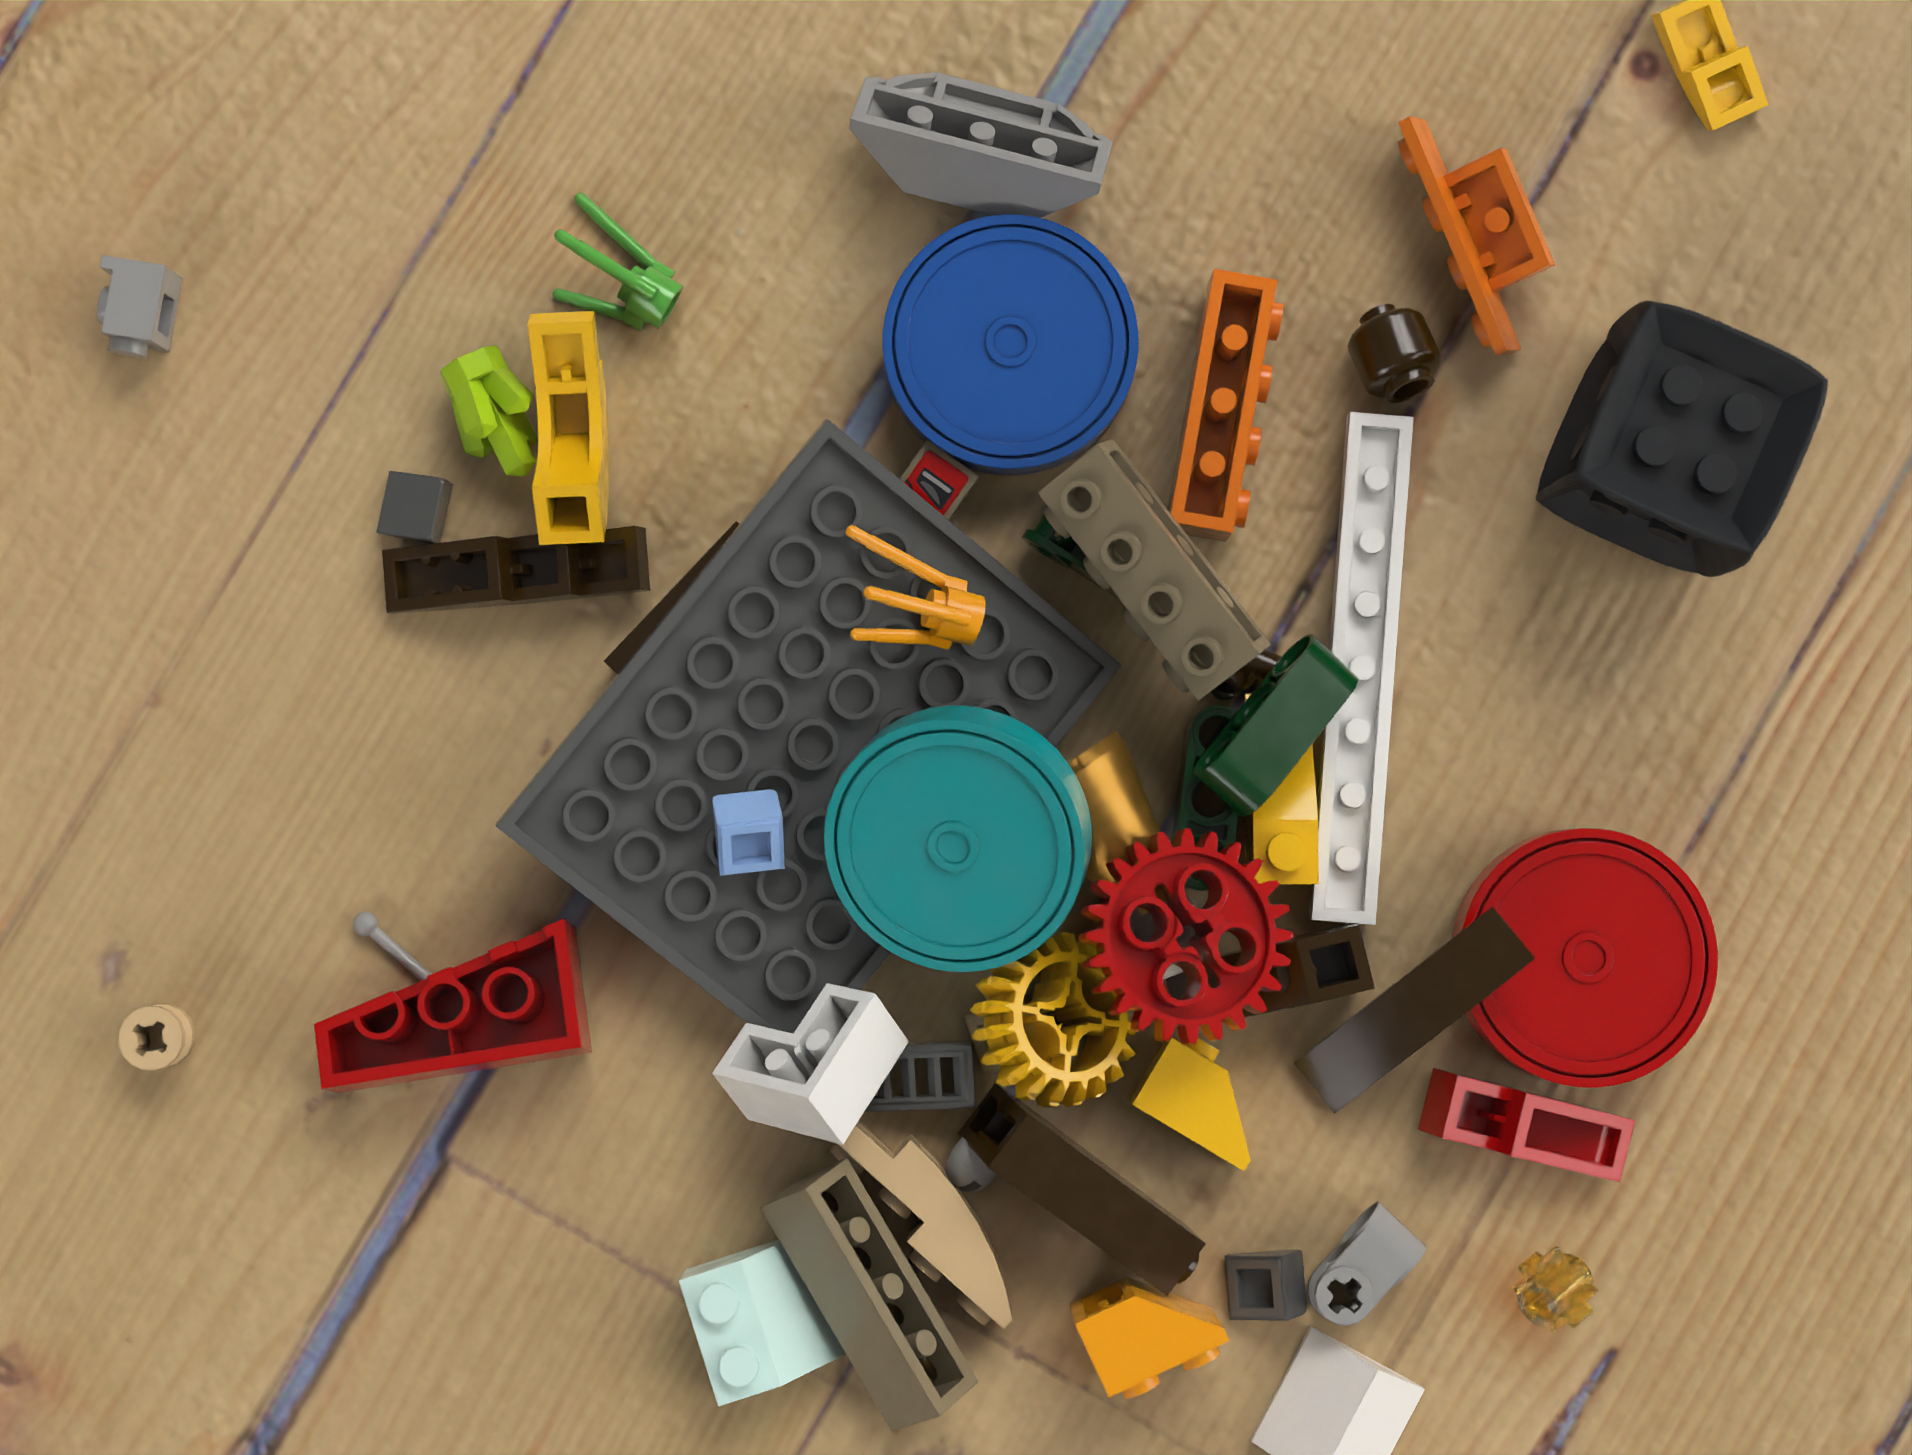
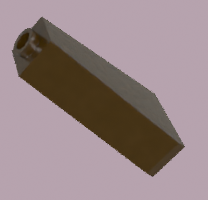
(1081, 1190)

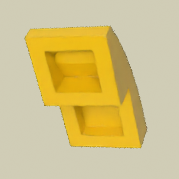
(1708, 62)

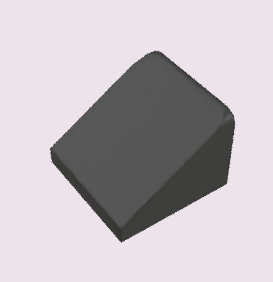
(414, 507)
(1266, 1285)

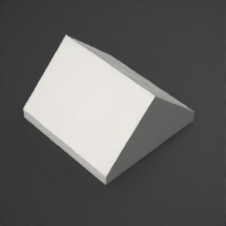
(1336, 1403)

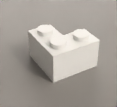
(822, 1072)

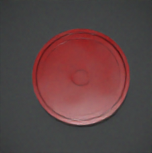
(1616, 951)

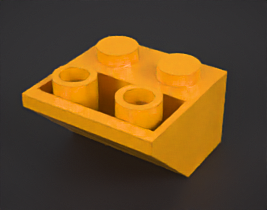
(1141, 1332)

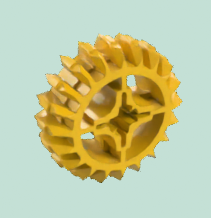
(1036, 1050)

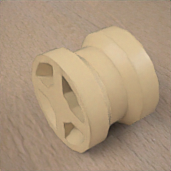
(169, 1032)

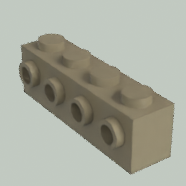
(1152, 569)
(870, 1295)

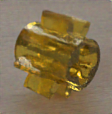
(1555, 1289)

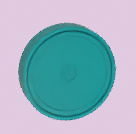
(958, 838)

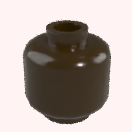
(1394, 353)

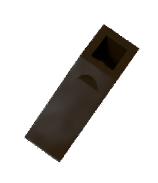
(1321, 968)

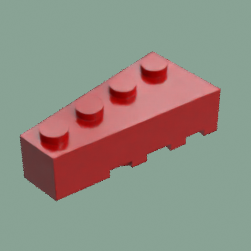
(485, 1014)

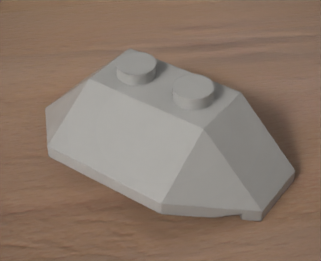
(978, 144)

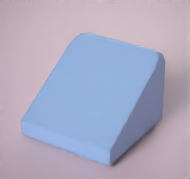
(748, 832)

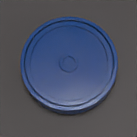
(1010, 344)

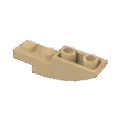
(949, 1233)

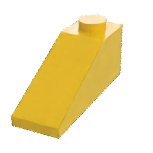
(1286, 828)

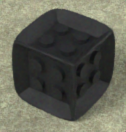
(1683, 439)

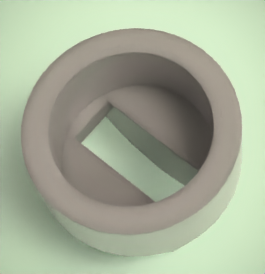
(967, 1169)

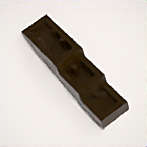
(513, 571)
(1415, 1009)

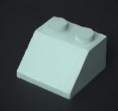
(756, 1322)

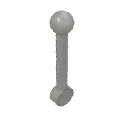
(367, 925)

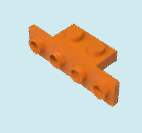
(1486, 226)

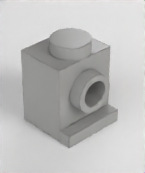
(138, 306)

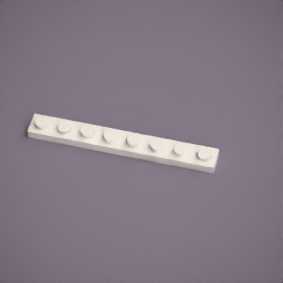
(1365, 642)

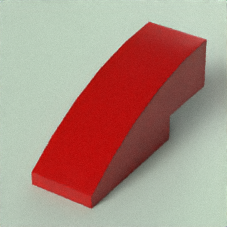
(1526, 1125)

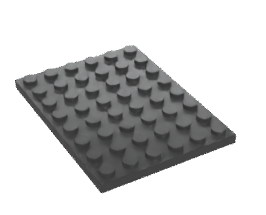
(769, 691)

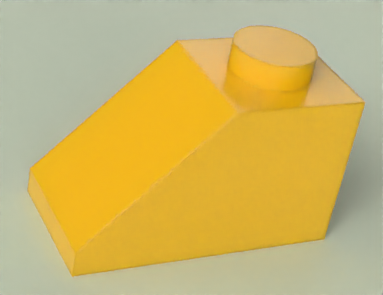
(1193, 1098)

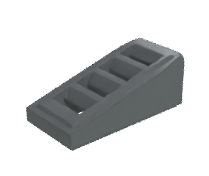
(963, 1079)

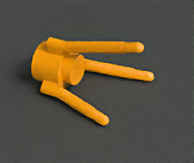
(949, 613)

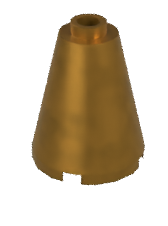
(1116, 805)

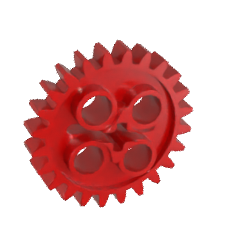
(1138, 967)

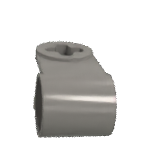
(1372, 1254)

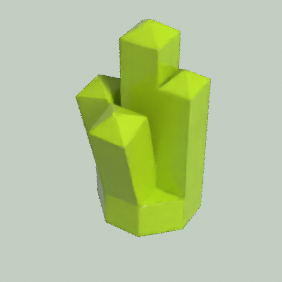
(491, 409)

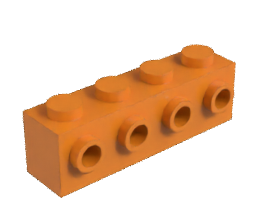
(1221, 404)

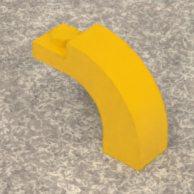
(572, 429)

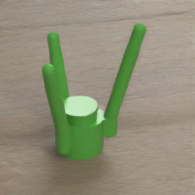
(647, 293)

